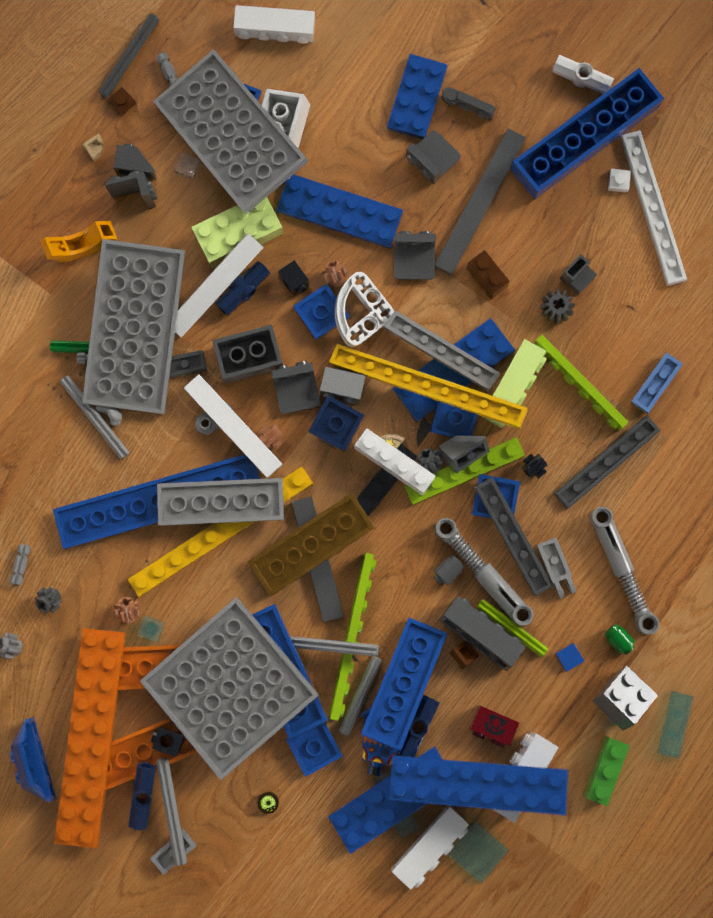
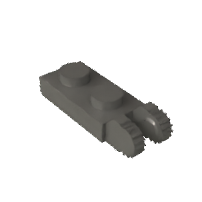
(467, 103)

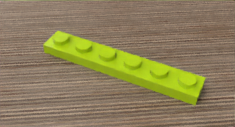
(585, 388)
(447, 478)

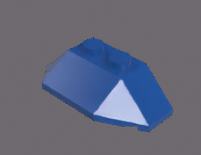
(31, 762)

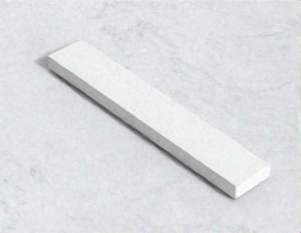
(216, 283)
(233, 426)

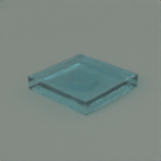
(478, 852)

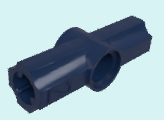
(242, 288)
(425, 715)
(140, 807)

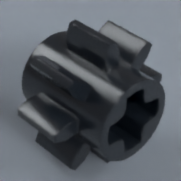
(534, 466)

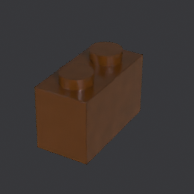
(488, 274)

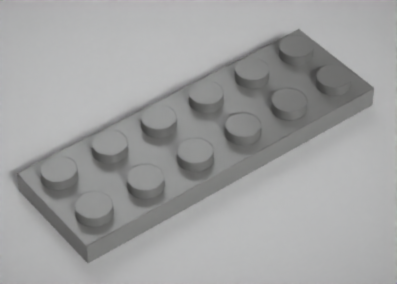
(220, 501)

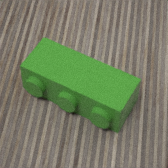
(606, 770)

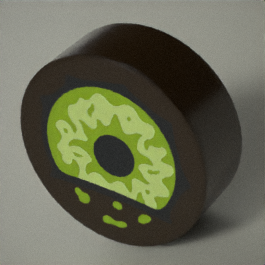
(268, 802)

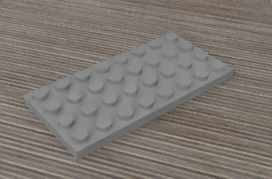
(230, 131)
(133, 326)

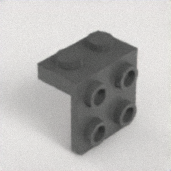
(432, 156)
(134, 182)
(414, 255)
(296, 387)

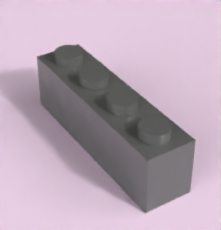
(482, 633)

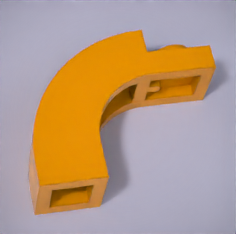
(79, 244)

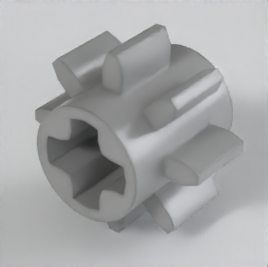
(10, 646)

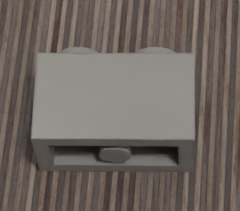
(342, 385)

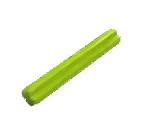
(512, 628)

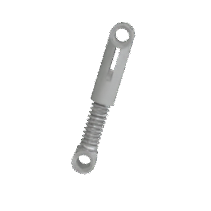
(623, 568)
(485, 574)

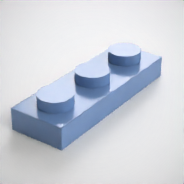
(656, 383)

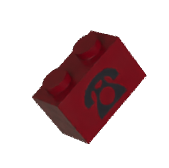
(494, 726)

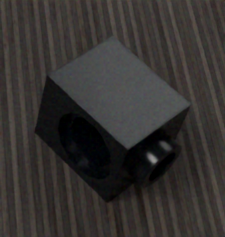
(294, 278)
(177, 741)

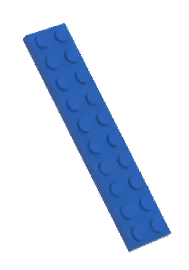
(136, 505)

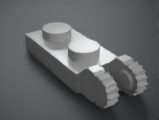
(556, 565)

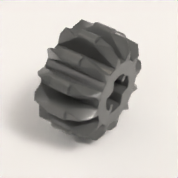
(551, 300)

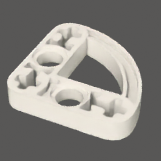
(374, 315)

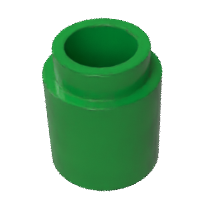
(619, 639)

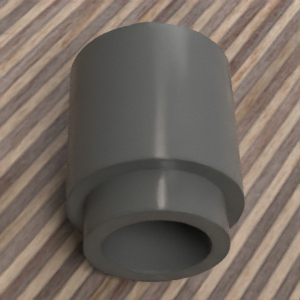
(448, 570)

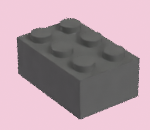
(247, 354)

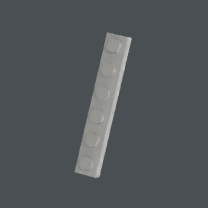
(442, 350)

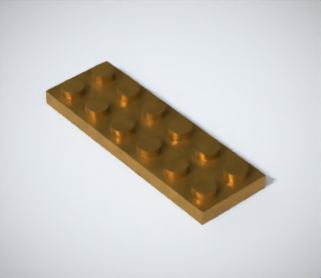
(311, 544)

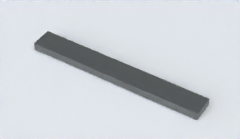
(479, 202)

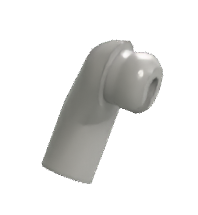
(113, 413)

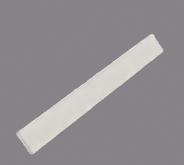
(653, 208)

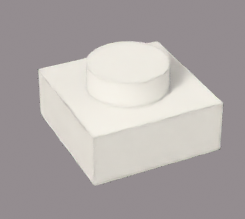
(619, 180)

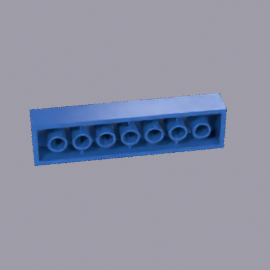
(586, 133)
(479, 785)

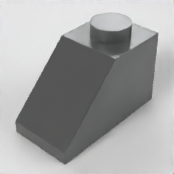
(130, 159)
(463, 451)

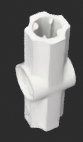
(570, 69)

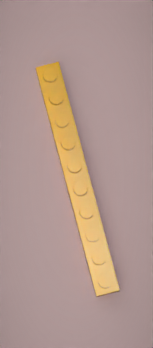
(429, 386)
(206, 541)

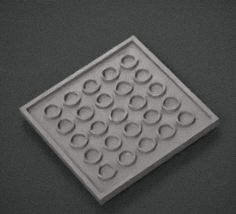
(229, 688)

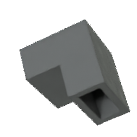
(578, 274)

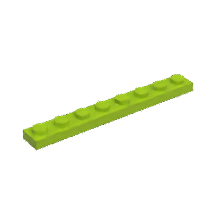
(354, 626)

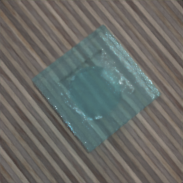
(151, 628)

